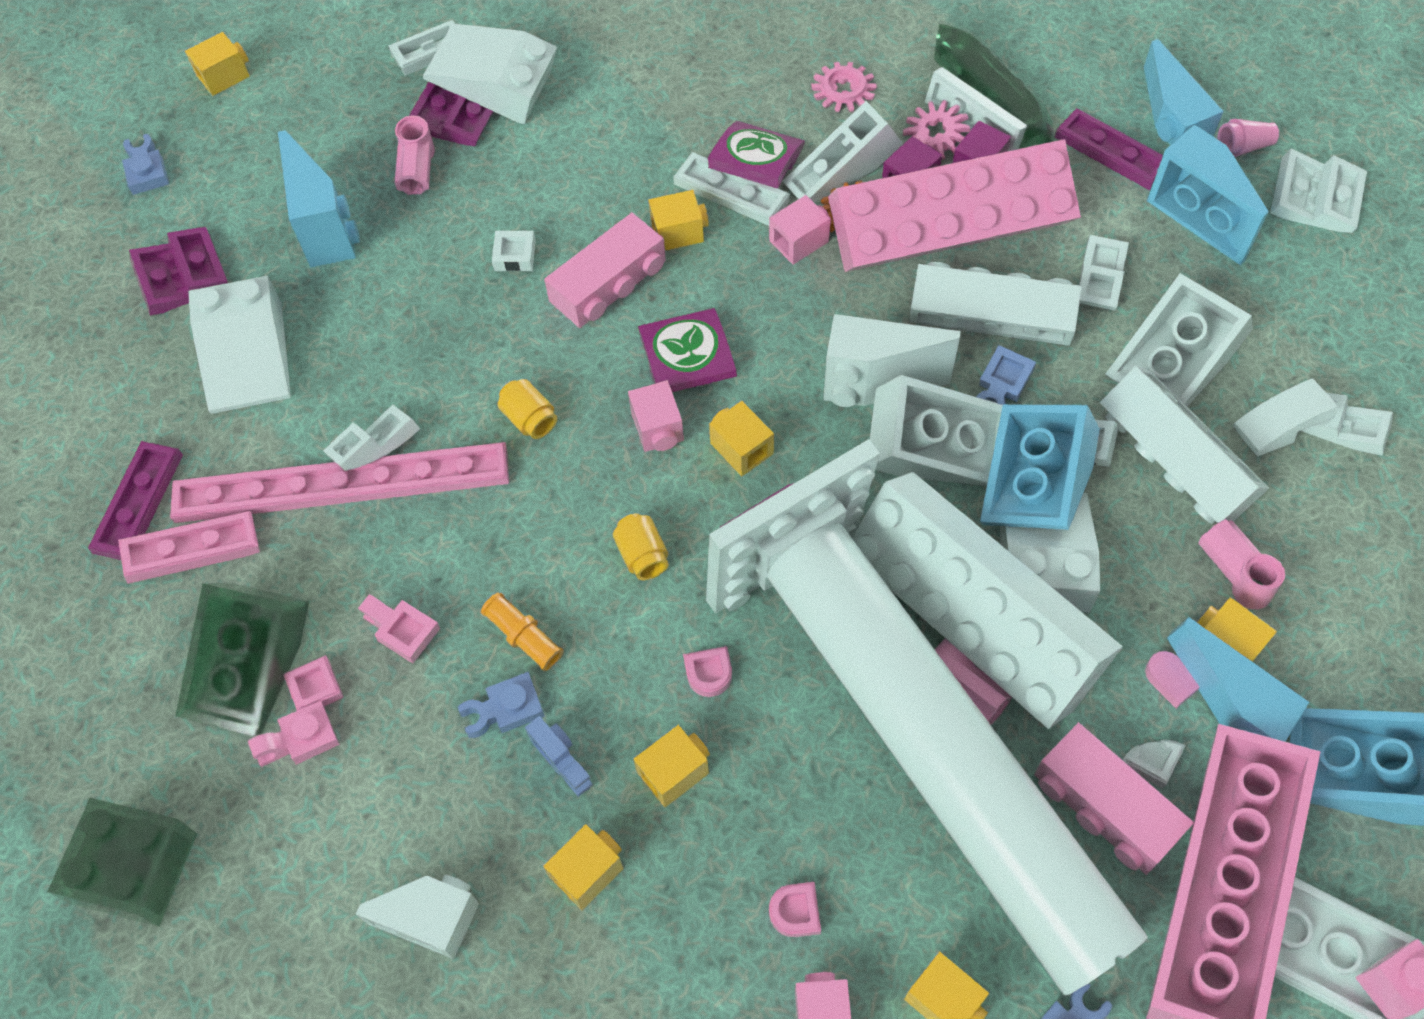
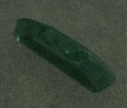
(984, 72)

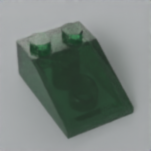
(239, 656)

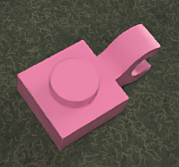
(401, 629)
(301, 736)

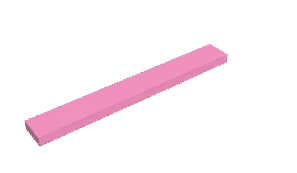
(331, 485)

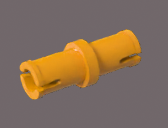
(522, 631)

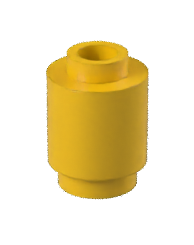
(527, 408)
(641, 546)

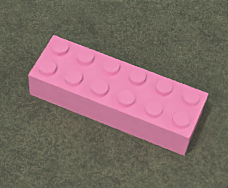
(954, 205)
(1235, 880)

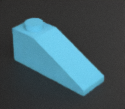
(1176, 96)
(1234, 686)

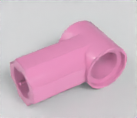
(413, 155)
(1241, 563)
(980, 687)

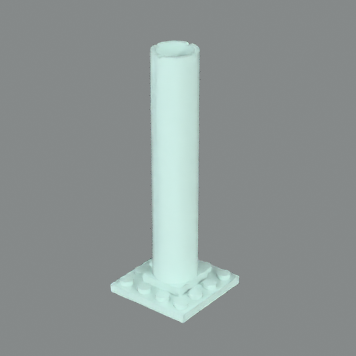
(923, 715)

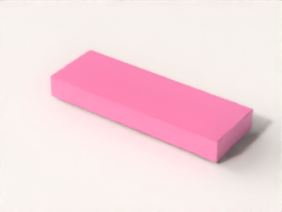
(188, 547)

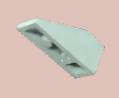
(846, 155)

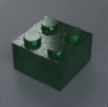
(123, 862)

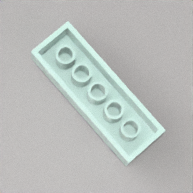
(983, 599)

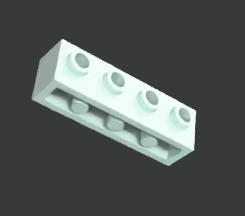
(995, 303)
(1182, 446)

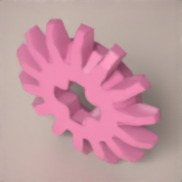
(841, 75)
(951, 125)

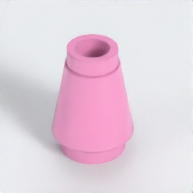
(1247, 135)

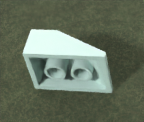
(493, 68)
(1185, 339)
(240, 343)
(873, 352)
(933, 432)
(1060, 556)

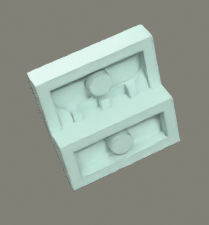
(1319, 192)

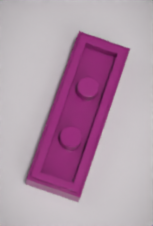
(1110, 147)
(136, 497)

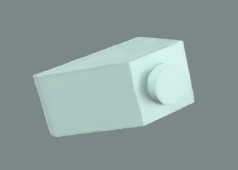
(425, 913)

